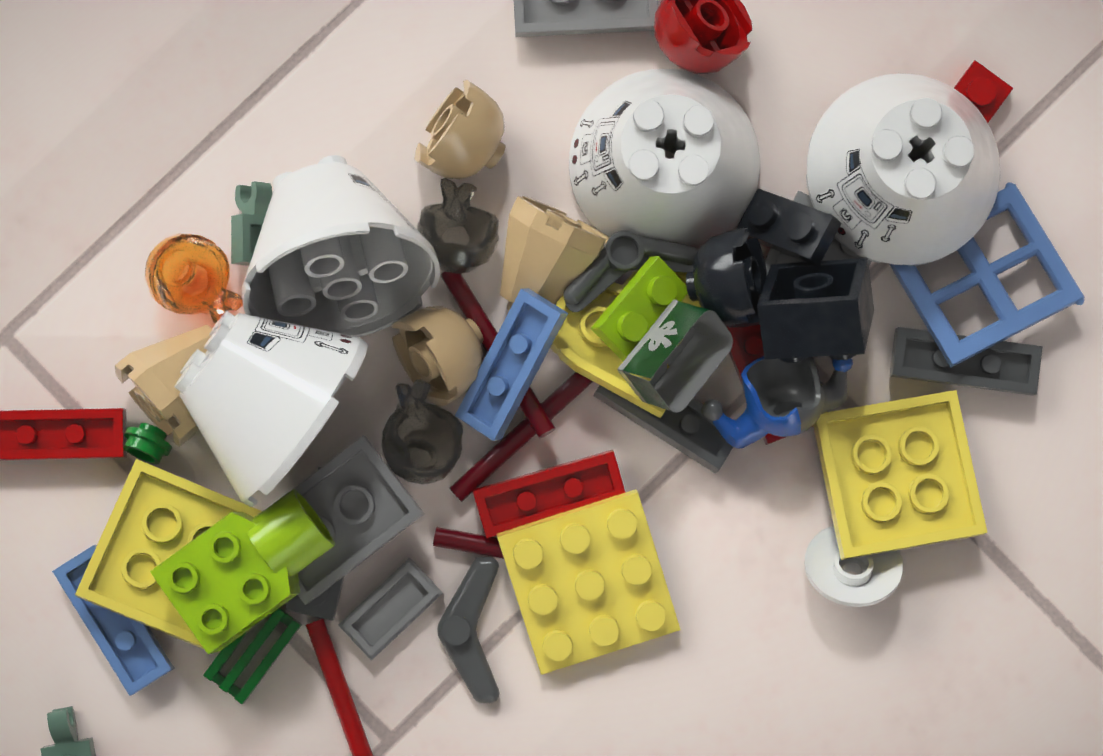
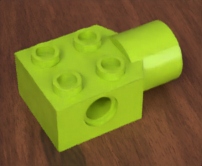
(243, 569)

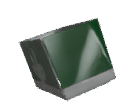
(691, 362)

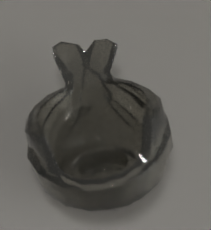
(457, 231)
(420, 437)

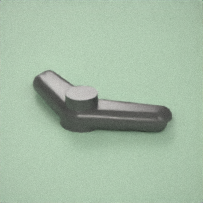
(622, 254)
(459, 632)

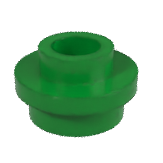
(147, 443)

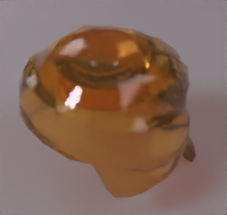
(190, 276)

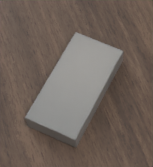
(390, 608)

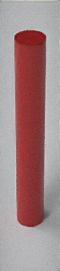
(338, 688)

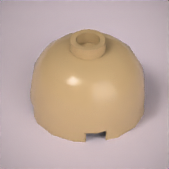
(463, 134)
(440, 350)

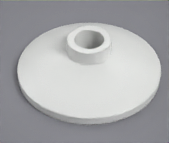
(828, 574)

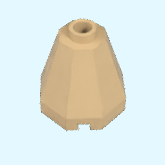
(545, 250)
(155, 373)

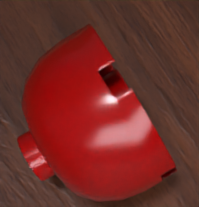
(702, 33)

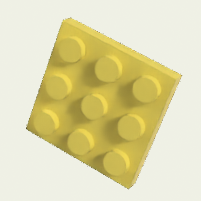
(899, 475)
(147, 526)
(588, 581)

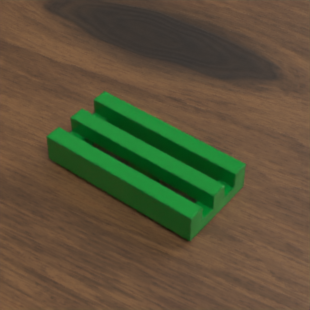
(227, 683)

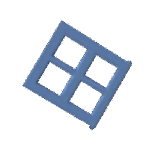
(985, 276)

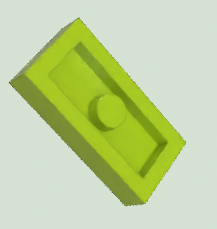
(639, 306)

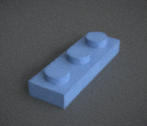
(511, 364)
(124, 642)

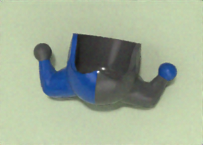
(780, 400)

